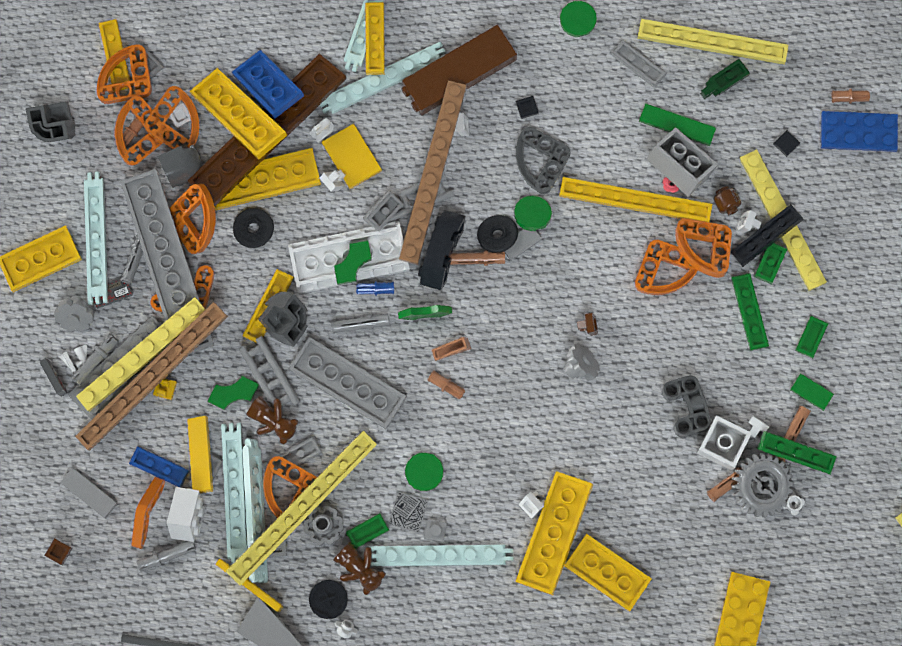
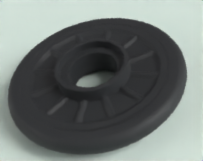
(248, 217)
(501, 243)

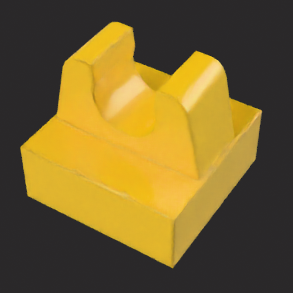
(165, 389)

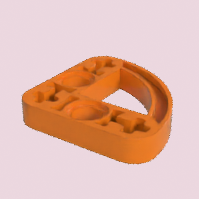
(138, 80)
(162, 126)
(118, 131)
(182, 218)
(714, 237)
(663, 256)
(267, 482)

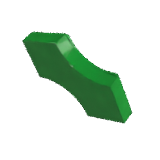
(347, 270)
(425, 312)
(225, 395)

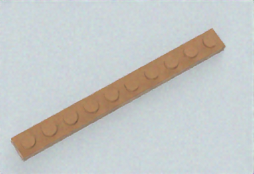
(432, 172)
(151, 376)

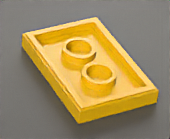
(351, 156)

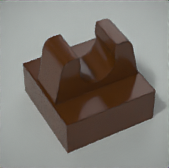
(588, 324)
(58, 551)

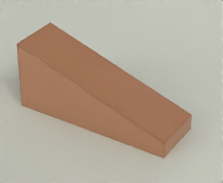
(451, 348)

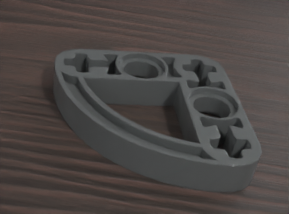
(551, 153)

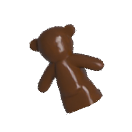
(272, 419)
(359, 568)

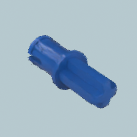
(375, 288)

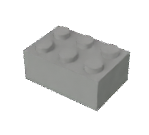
(681, 161)

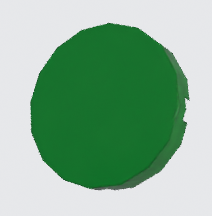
(578, 18)
(532, 213)
(424, 472)

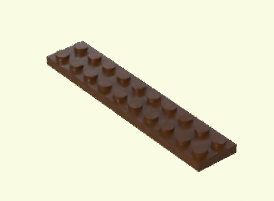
(235, 161)

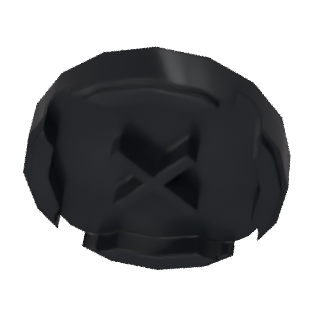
(328, 599)

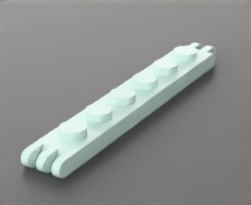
(357, 47)
(375, 83)
(95, 239)
(234, 491)
(254, 502)
(440, 555)

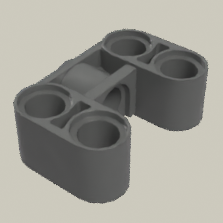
(695, 403)

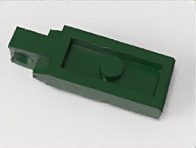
(725, 79)

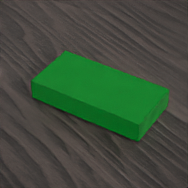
(811, 337)
(811, 392)
(367, 531)

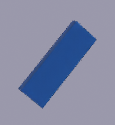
(159, 467)

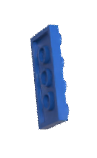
(267, 84)
(859, 131)

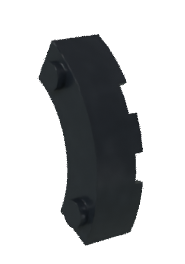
(444, 238)

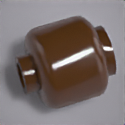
(727, 200)

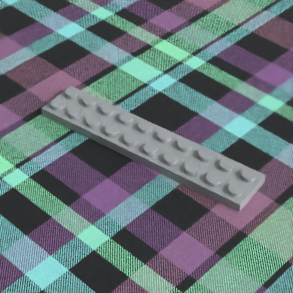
(161, 245)

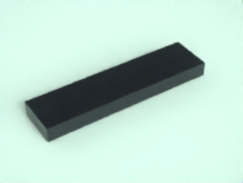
(766, 235)

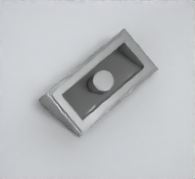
(383, 210)

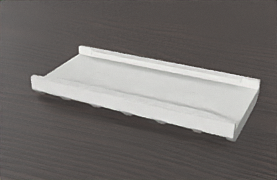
(315, 259)

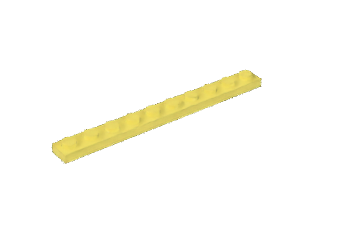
(300, 508)

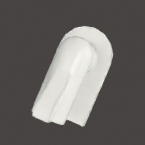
(322, 130)
(81, 353)

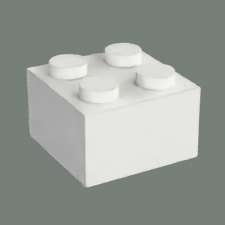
(724, 443)
(185, 514)

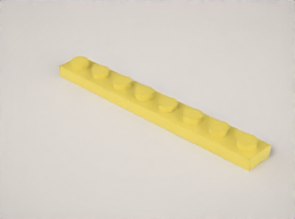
(713, 41)
(774, 205)
(140, 355)

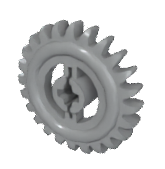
(750, 480)

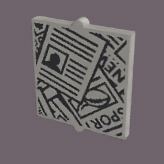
(408, 512)

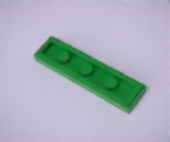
(668, 121)
(750, 312)
(797, 452)

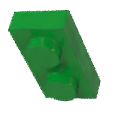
(770, 263)

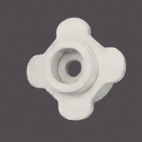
(799, 502)
(345, 629)

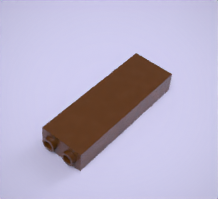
(463, 65)

